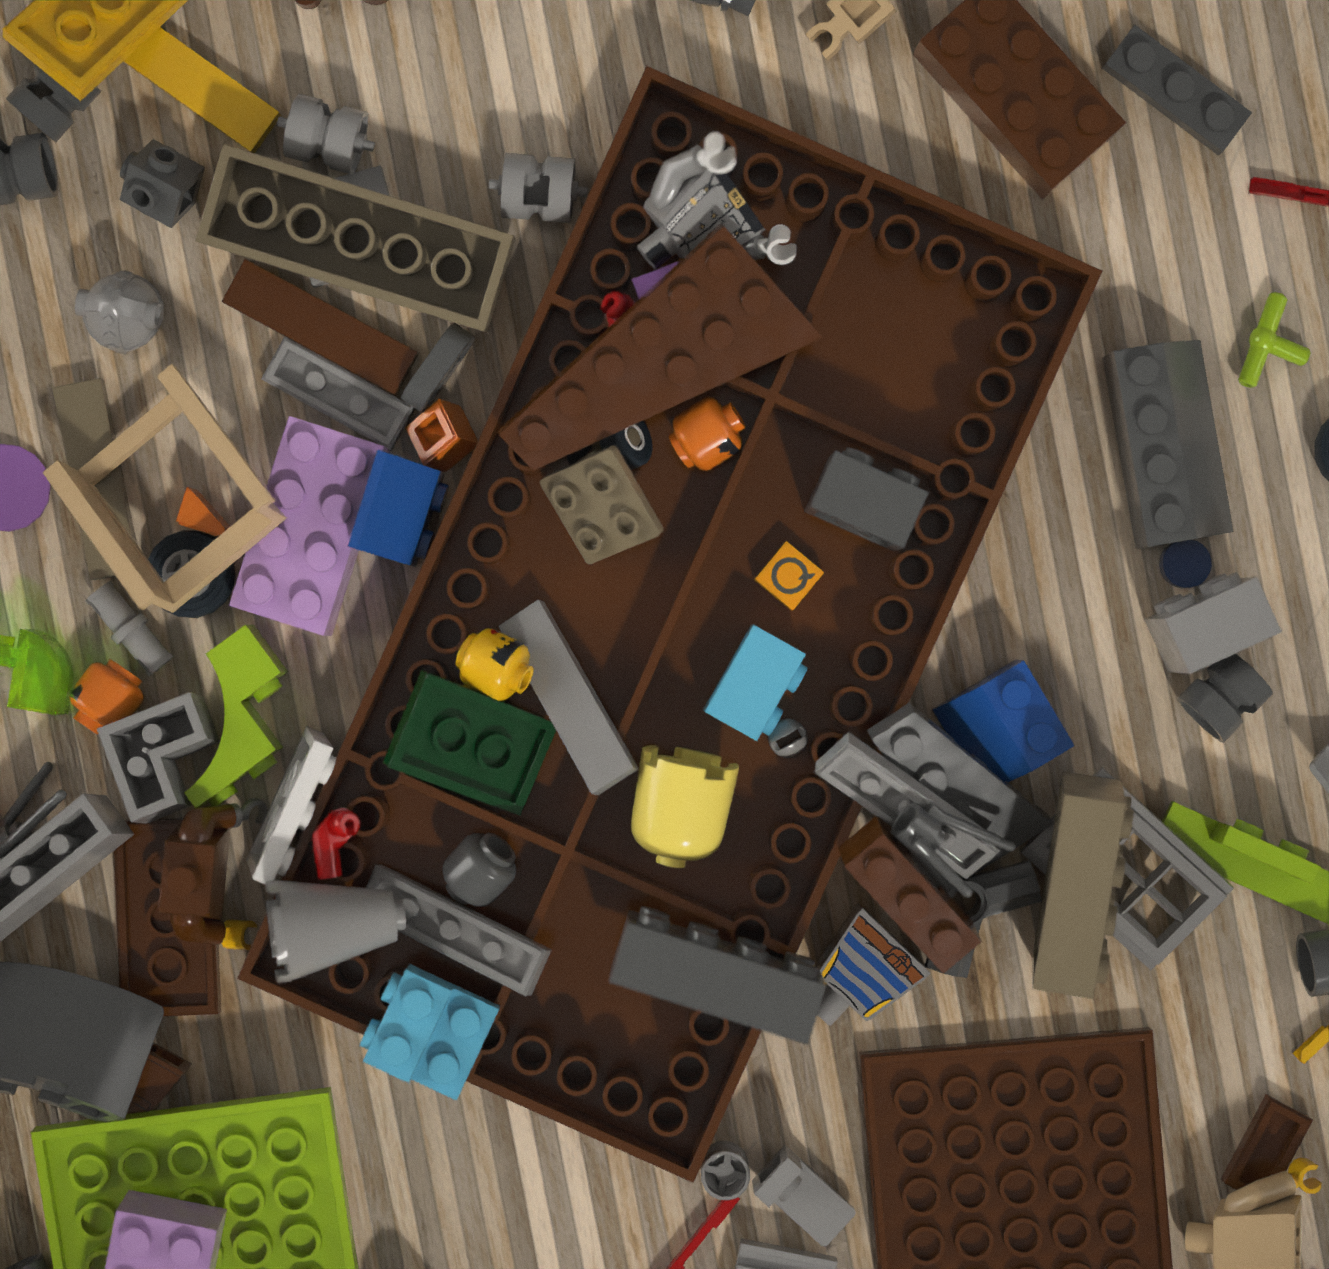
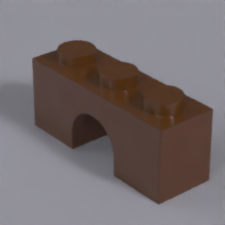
(908, 896)

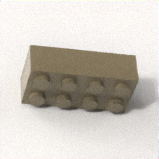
(1078, 885)

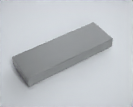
(338, 393)

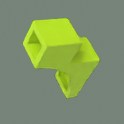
(247, 744)

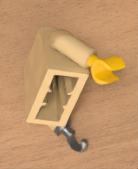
(1257, 1223)

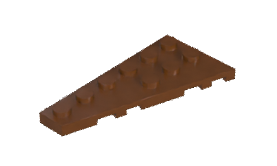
(683, 337)

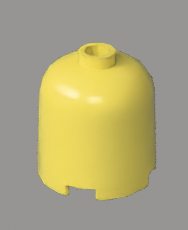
(681, 804)

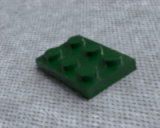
(470, 743)

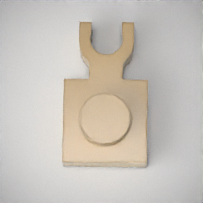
(851, 17)

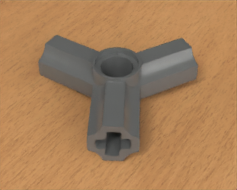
(995, 893)

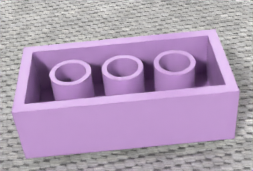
(305, 562)
(164, 1233)

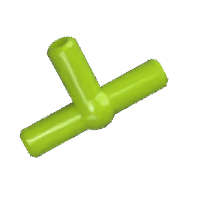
(1265, 341)

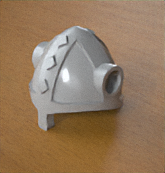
(121, 311)

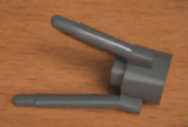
(15, 833)
(922, 835)

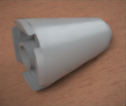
(327, 924)

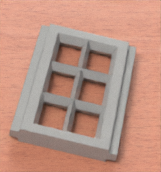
(1176, 855)

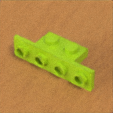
(1253, 863)

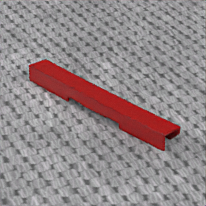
(1289, 191)
(713, 1220)

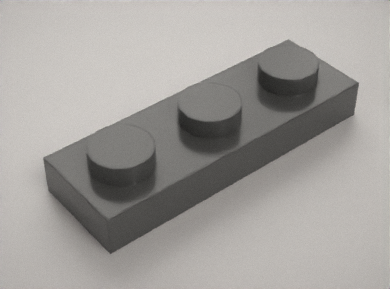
(1177, 90)

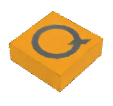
(789, 576)

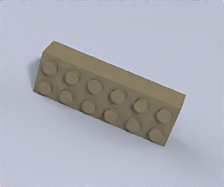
(355, 238)

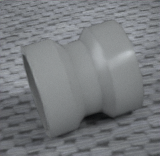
(725, 1179)

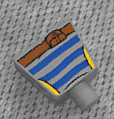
(865, 969)

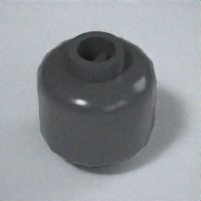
(479, 869)

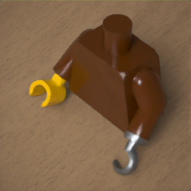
(196, 874)

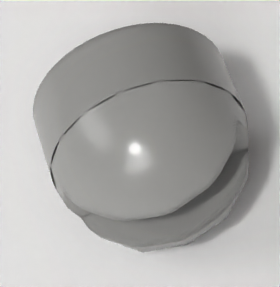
(783, 729)

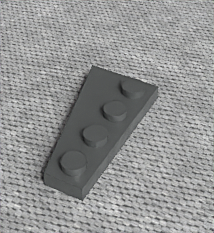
(957, 777)

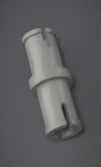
(129, 628)

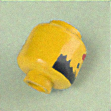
(494, 664)

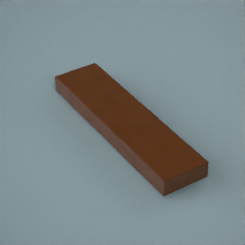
(320, 327)

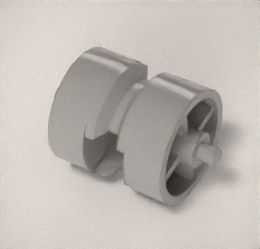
(335, 136)
(538, 188)

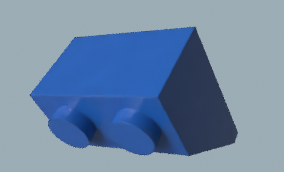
(398, 509)
(1005, 722)

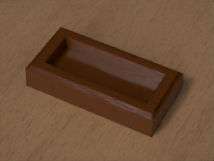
(1267, 1143)

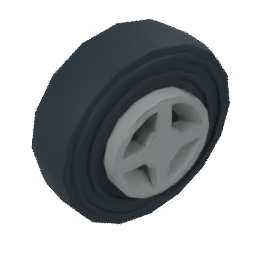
(174, 553)

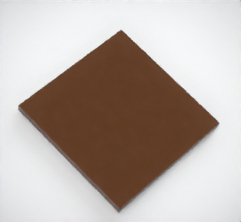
(1018, 1154)

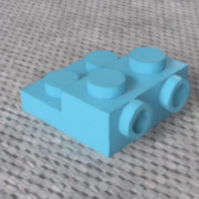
(428, 1031)

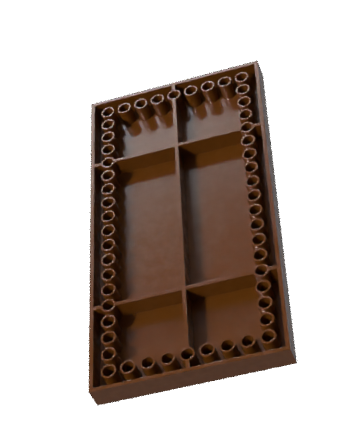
(928, 364)

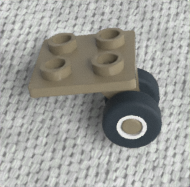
(601, 497)

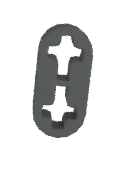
(438, 367)

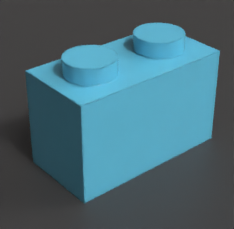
(755, 683)

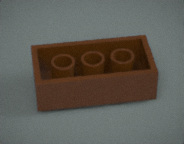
(1018, 90)

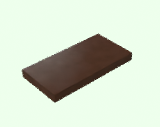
(150, 955)

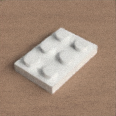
(291, 806)

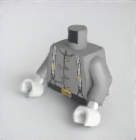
(696, 197)

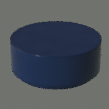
(1185, 563)

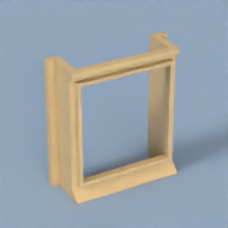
(114, 541)

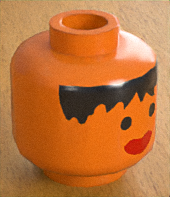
(707, 433)
(105, 695)

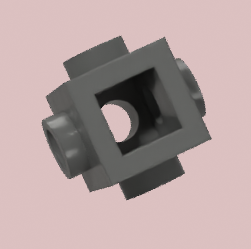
(160, 182)

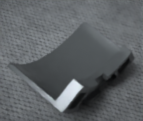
(73, 1039)

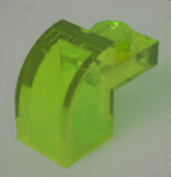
(40, 672)

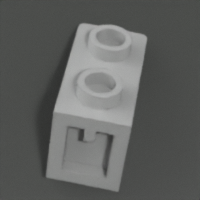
(803, 1196)

